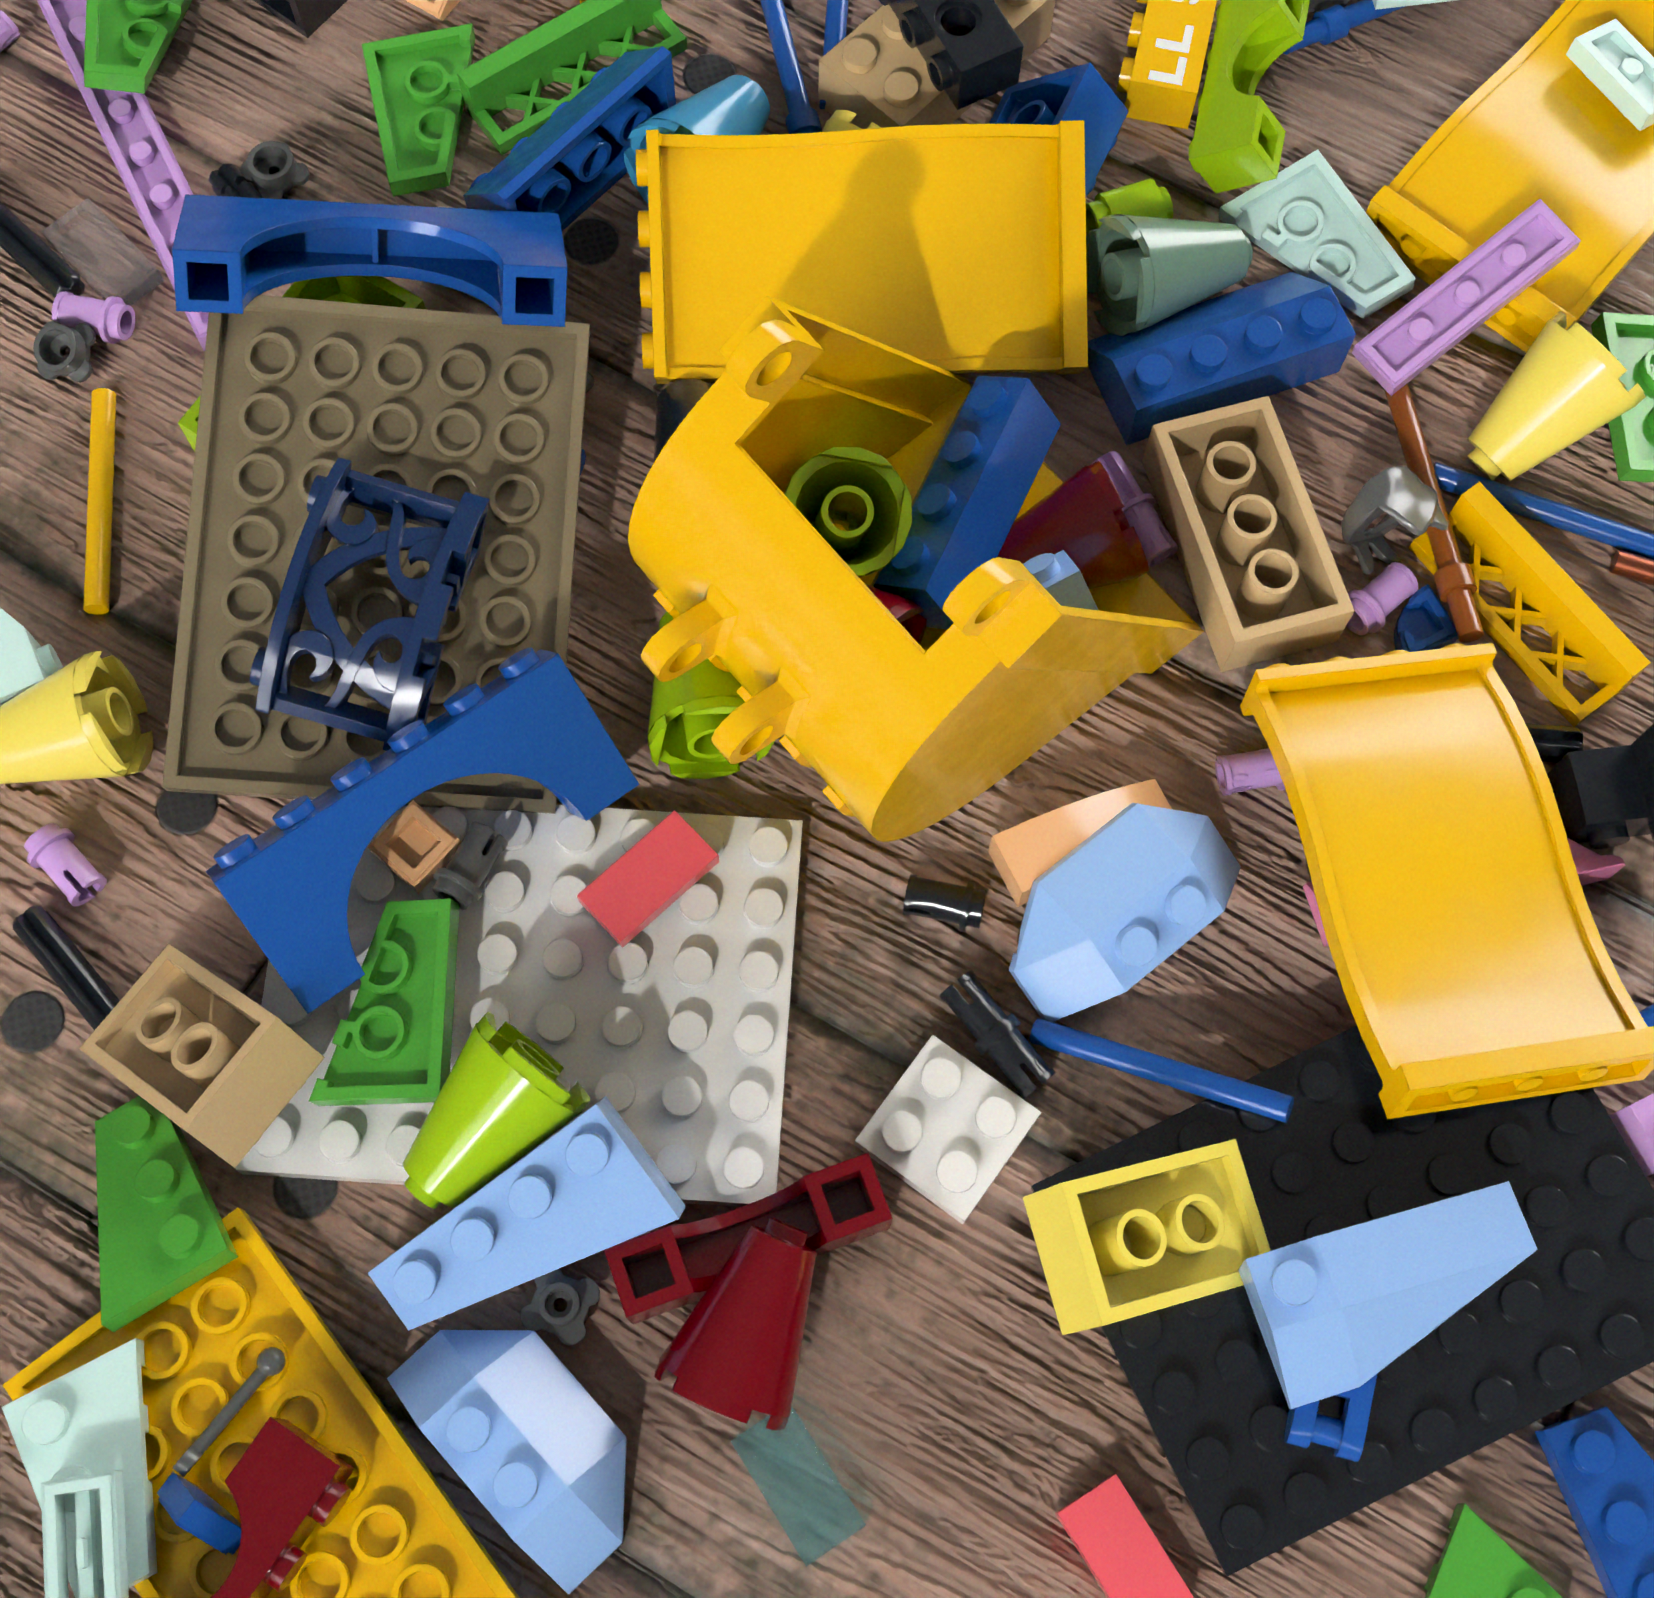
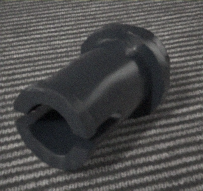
(944, 901)

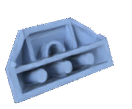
(1120, 907)
(523, 1443)

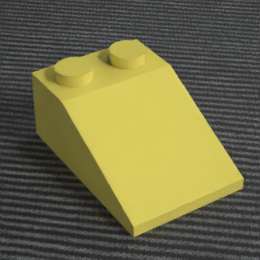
(1146, 1235)

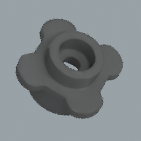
(271, 158)
(51, 346)
(566, 1324)

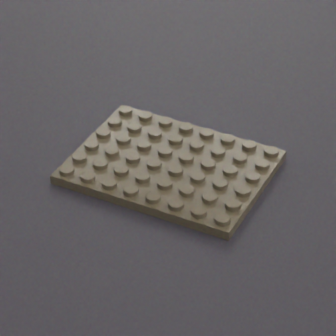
(409, 400)

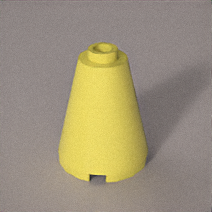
(1550, 401)
(75, 725)

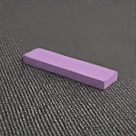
(1465, 297)

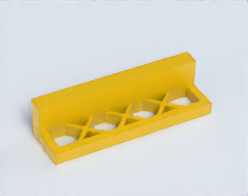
(1549, 601)

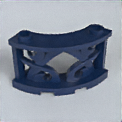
(446, 541)

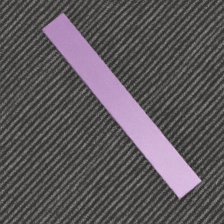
(133, 142)

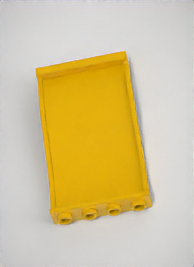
(1527, 138)
(907, 234)
(1446, 881)

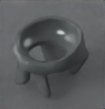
(1406, 503)

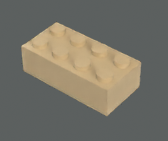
(890, 82)
(1246, 534)

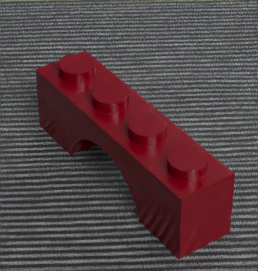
(682, 1260)
(281, 1493)

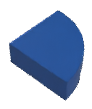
(1424, 624)
(200, 1514)

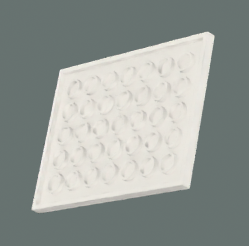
(669, 1028)

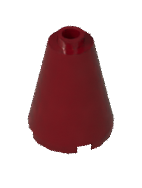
(1085, 522)
(747, 1329)

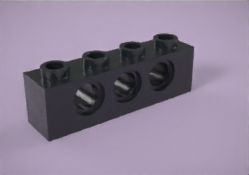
(964, 44)

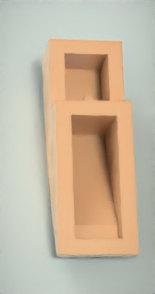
(1040, 842)

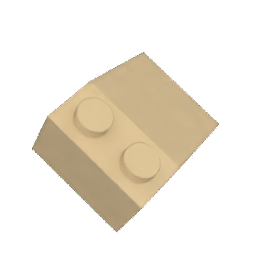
(203, 1054)

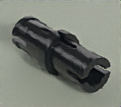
(997, 1034)

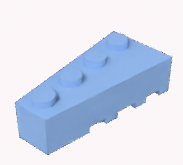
(547, 1210)

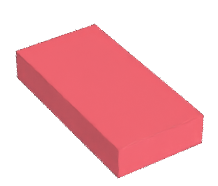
(648, 878)
(1120, 1544)

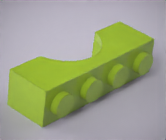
(1235, 131)

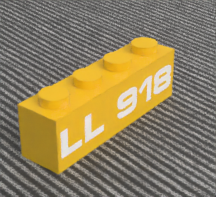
(1168, 60)

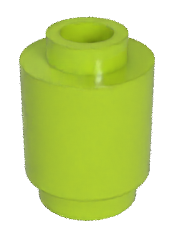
(1135, 199)

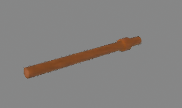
(1454, 578)

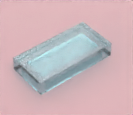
(798, 1486)

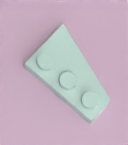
(1323, 234)
(88, 1426)

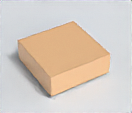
(415, 846)

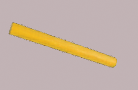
(100, 502)

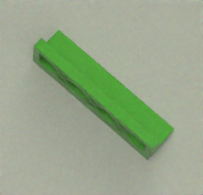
(557, 54)

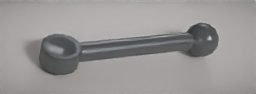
(269, 1363)

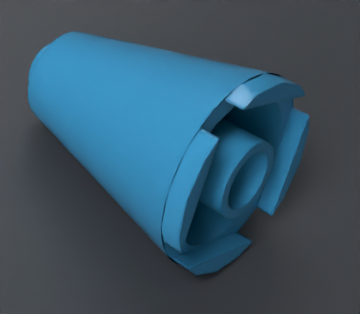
(725, 108)

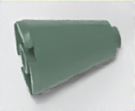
(1160, 267)

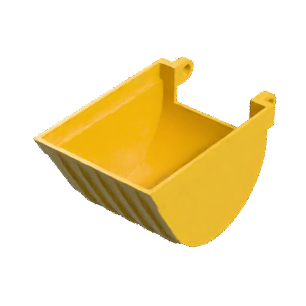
(819, 658)

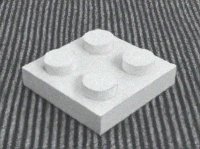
(947, 1129)

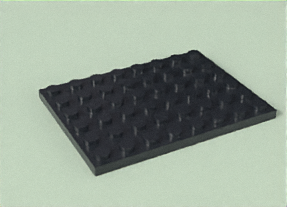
(1512, 1355)

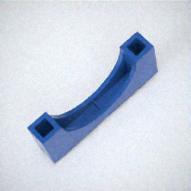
(245, 246)
(299, 873)

